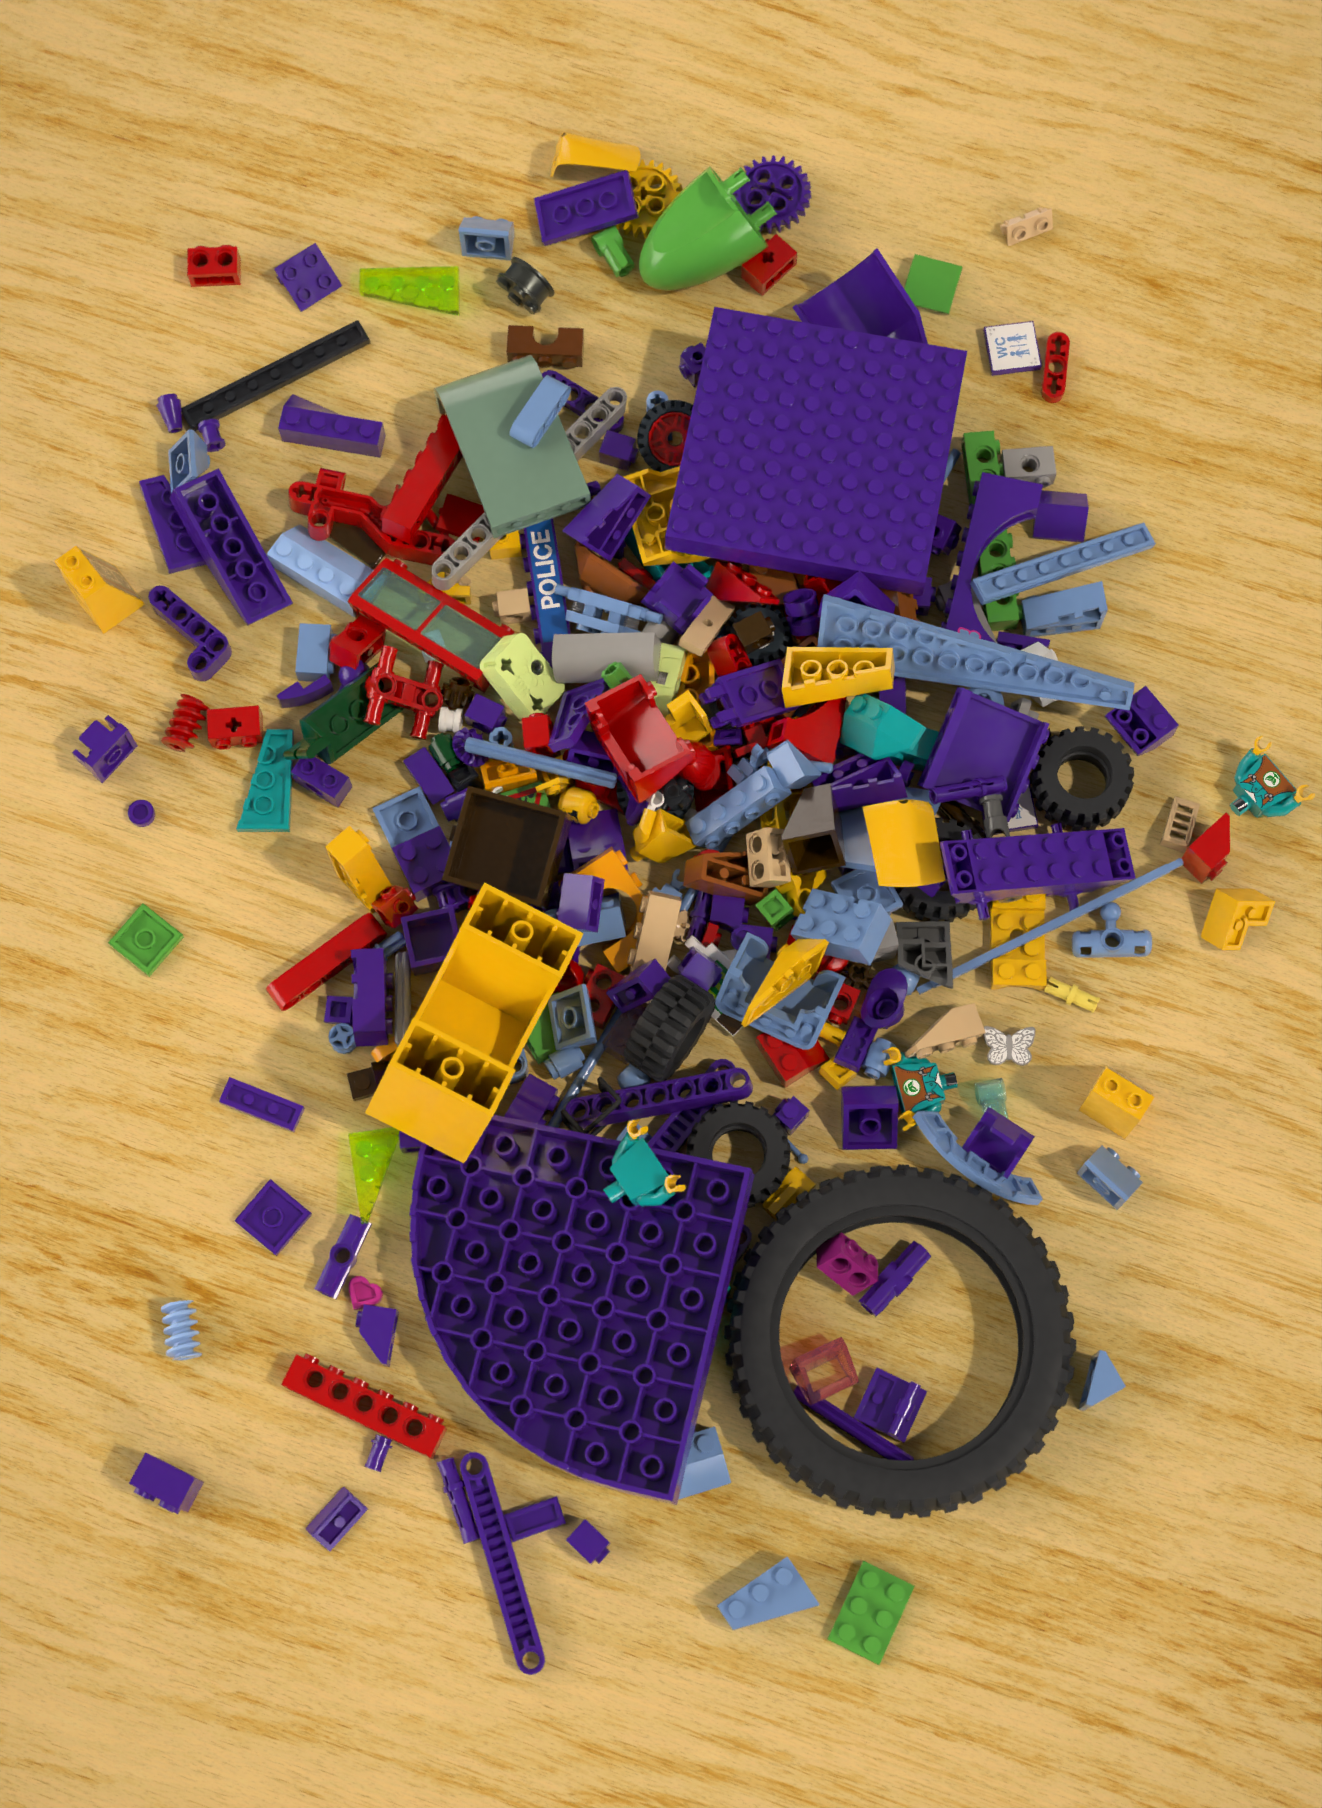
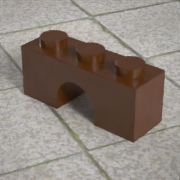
(564, 351)

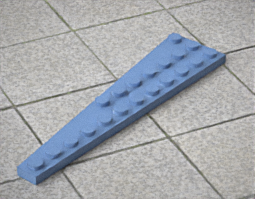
(963, 660)

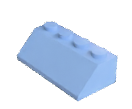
(318, 566)

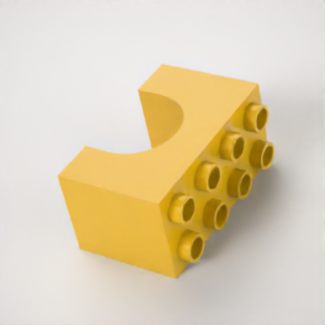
(474, 1023)

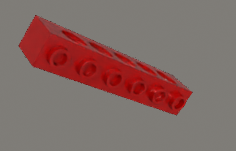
(298, 1379)

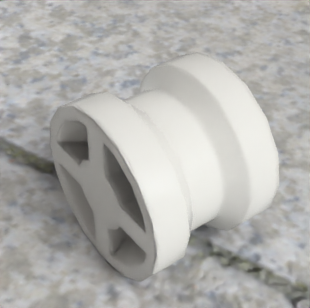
(450, 720)

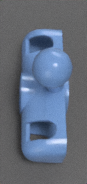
(1096, 938)

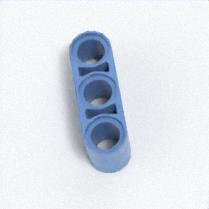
(540, 411)

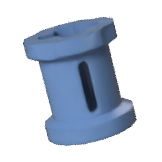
(501, 733)

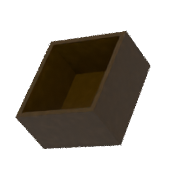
(507, 846)

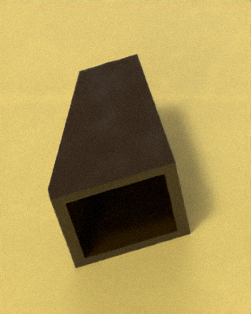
(815, 832)

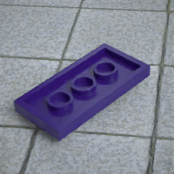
(586, 207)

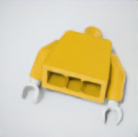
(661, 834)

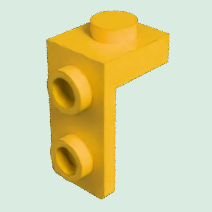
(554, 783)

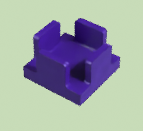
(678, 596)
(106, 748)
(998, 1142)

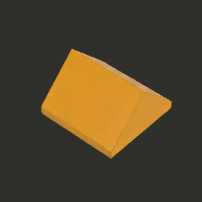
(506, 775)

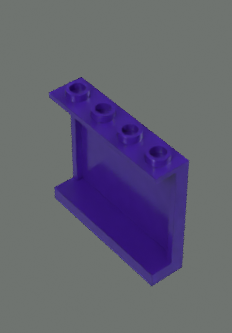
(985, 742)

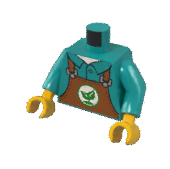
(1264, 787)
(917, 1084)

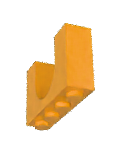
(611, 867)

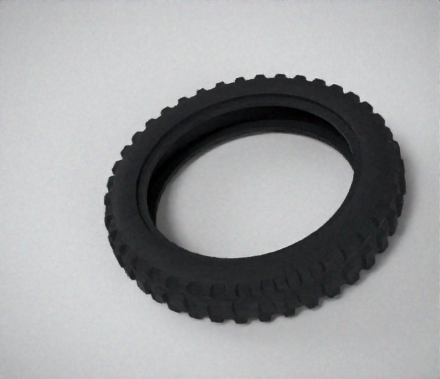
(1000, 1242)

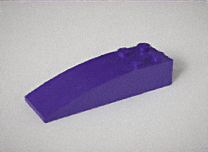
(229, 546)

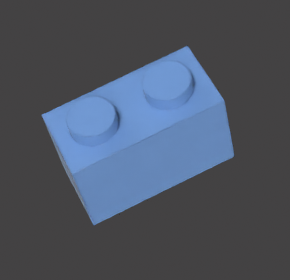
(314, 652)

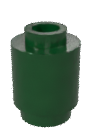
(443, 752)

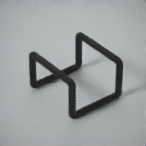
(603, 1086)

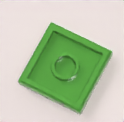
(146, 939)

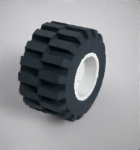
(782, 636)

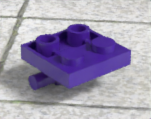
(890, 1404)

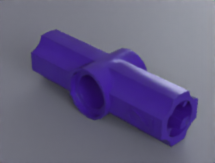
(336, 1273)
(894, 1278)

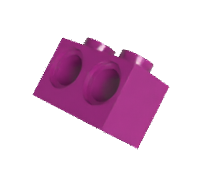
(847, 1263)

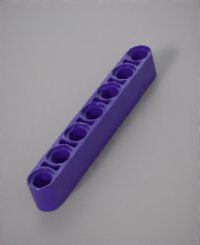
(672, 1102)

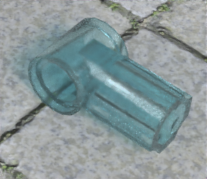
(992, 1094)

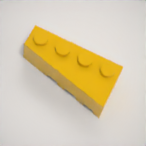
(835, 673)
(357, 866)

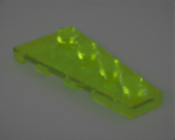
(414, 286)

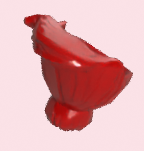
(704, 769)

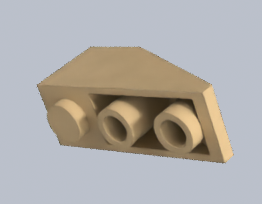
(954, 1028)

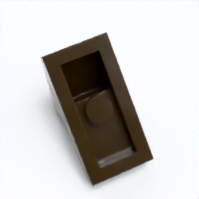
(365, 1081)

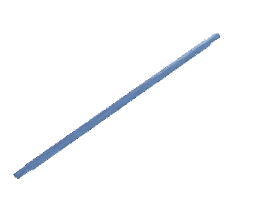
(1057, 922)

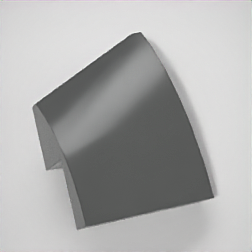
(926, 950)

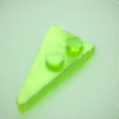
(371, 1158)

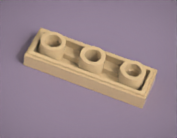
(706, 626)

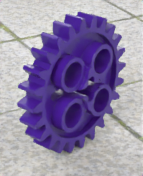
(779, 175)

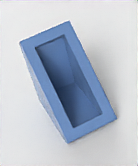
(792, 766)

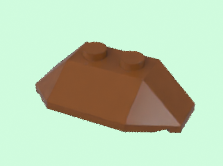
(605, 579)

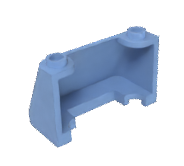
(795, 1018)

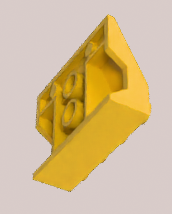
(653, 520)

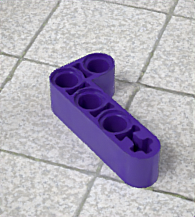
(187, 627)

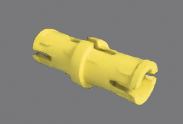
(1072, 994)

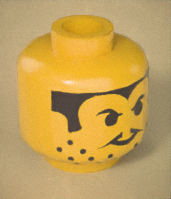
(579, 804)

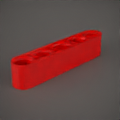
(325, 962)

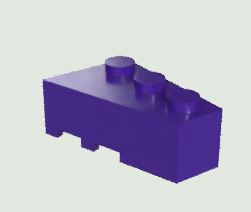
(608, 517)
(863, 782)
(371, 997)

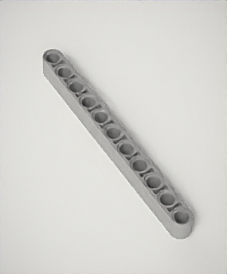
(480, 528)

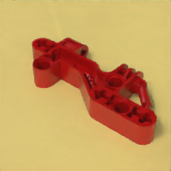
(360, 510)

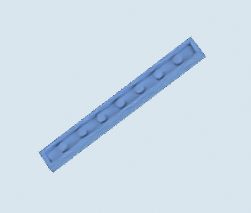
(1062, 563)

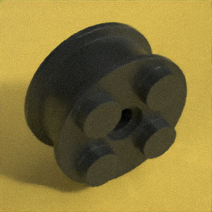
(525, 285)

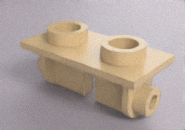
(1032, 225)

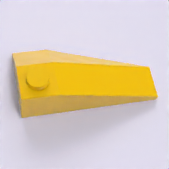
(792, 969)

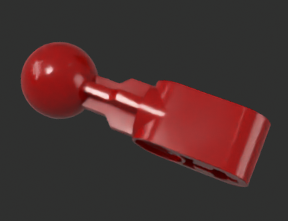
(729, 657)

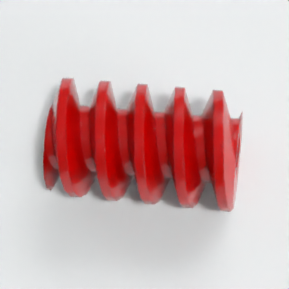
(184, 723)

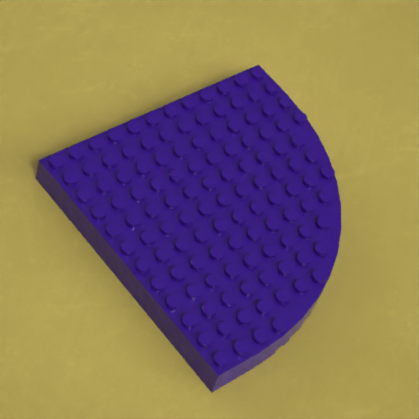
(575, 1312)

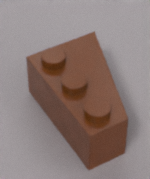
(723, 875)

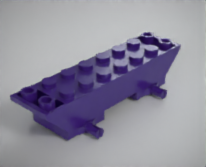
(1035, 865)

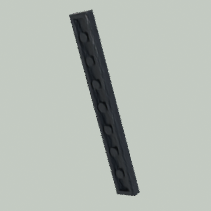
(276, 375)

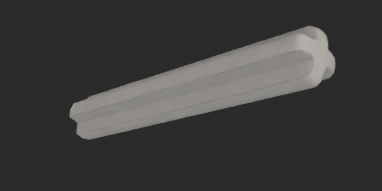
(402, 995)

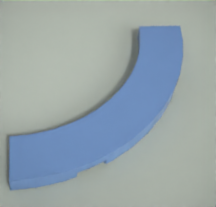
(972, 1166)

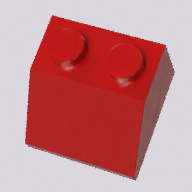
(1208, 852)
(789, 1061)

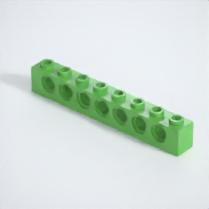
(984, 445)

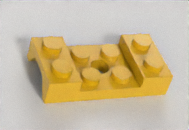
(1027, 963)

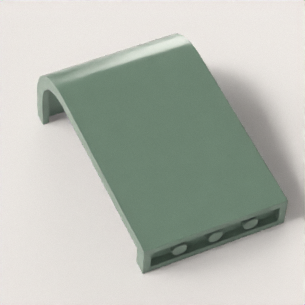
(511, 479)

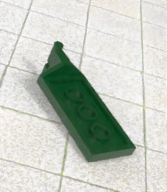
(339, 723)

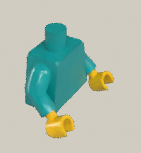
(640, 1172)

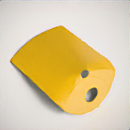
(595, 152)
(904, 843)

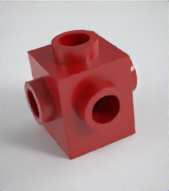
(394, 904)

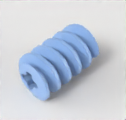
(180, 1330)

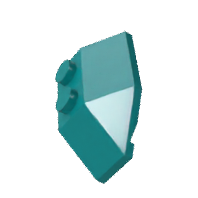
(878, 728)

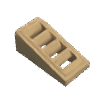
(1174, 842)

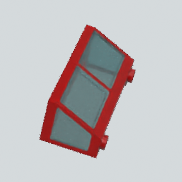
(428, 619)

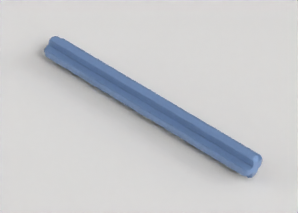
(541, 762)

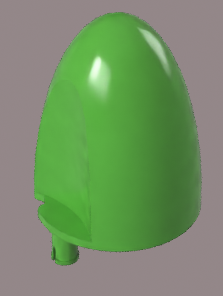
(702, 234)

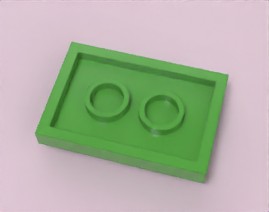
(871, 1612)

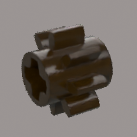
(457, 692)
(858, 968)

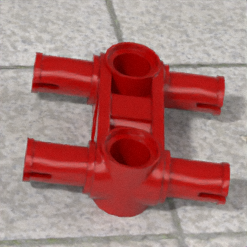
(403, 692)

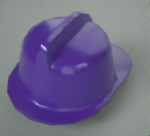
(885, 999)

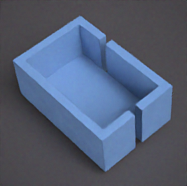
(847, 924)

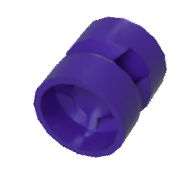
(802, 612)

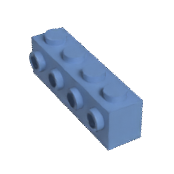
(736, 808)

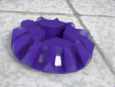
(459, 744)

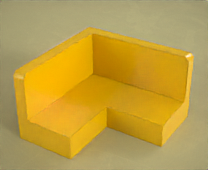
(687, 718)
(1231, 915)

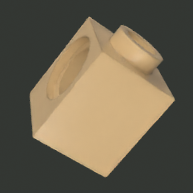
(512, 606)

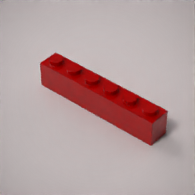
(422, 483)

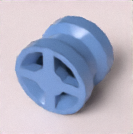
(340, 1033)

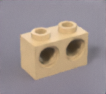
(767, 858)

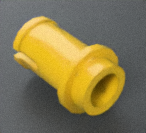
(832, 1034)

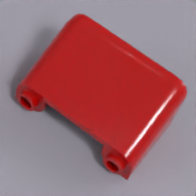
(638, 737)

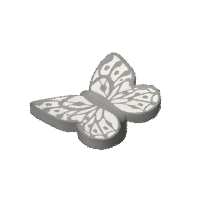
(1009, 1047)

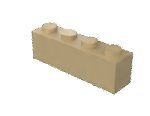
(656, 930)

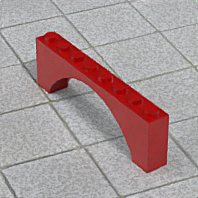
(818, 729)

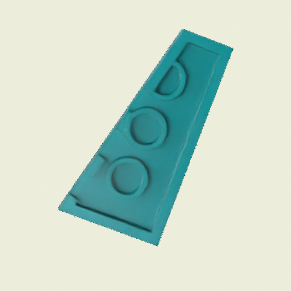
(270, 791)

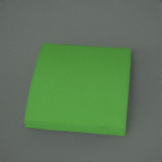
(932, 283)

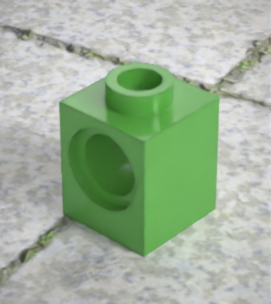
(776, 910)

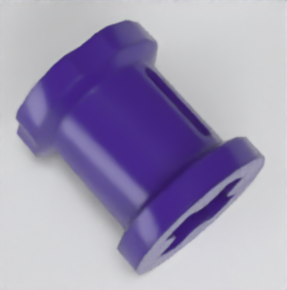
(211, 435)

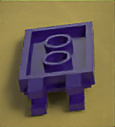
(748, 695)

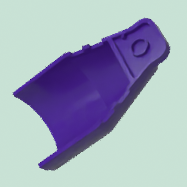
(866, 302)

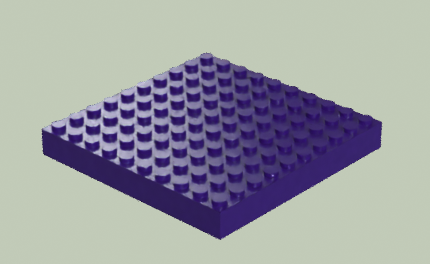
(816, 450)

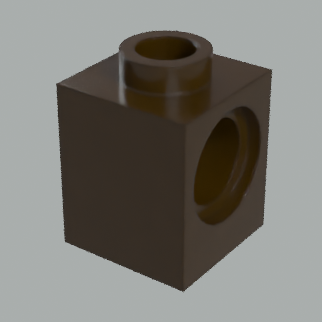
(754, 631)

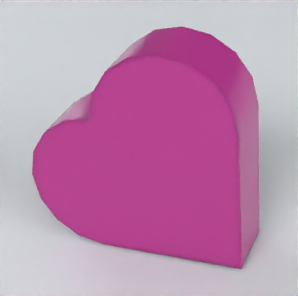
(364, 1293)

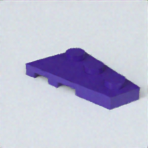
(572, 714)

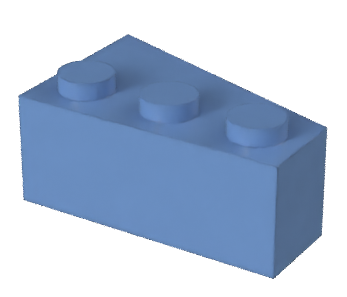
(1064, 611)
(769, 1596)

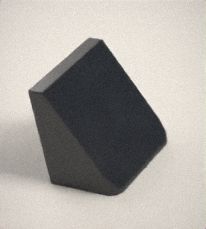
(464, 777)

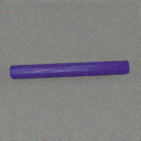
(855, 1428)

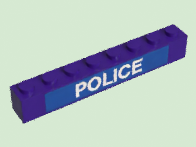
(545, 574)

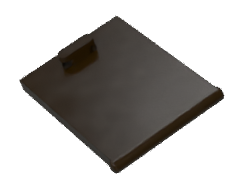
(357, 542)

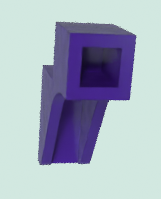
(731, 913)

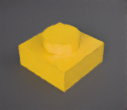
(836, 1074)

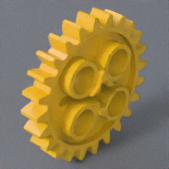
(643, 179)

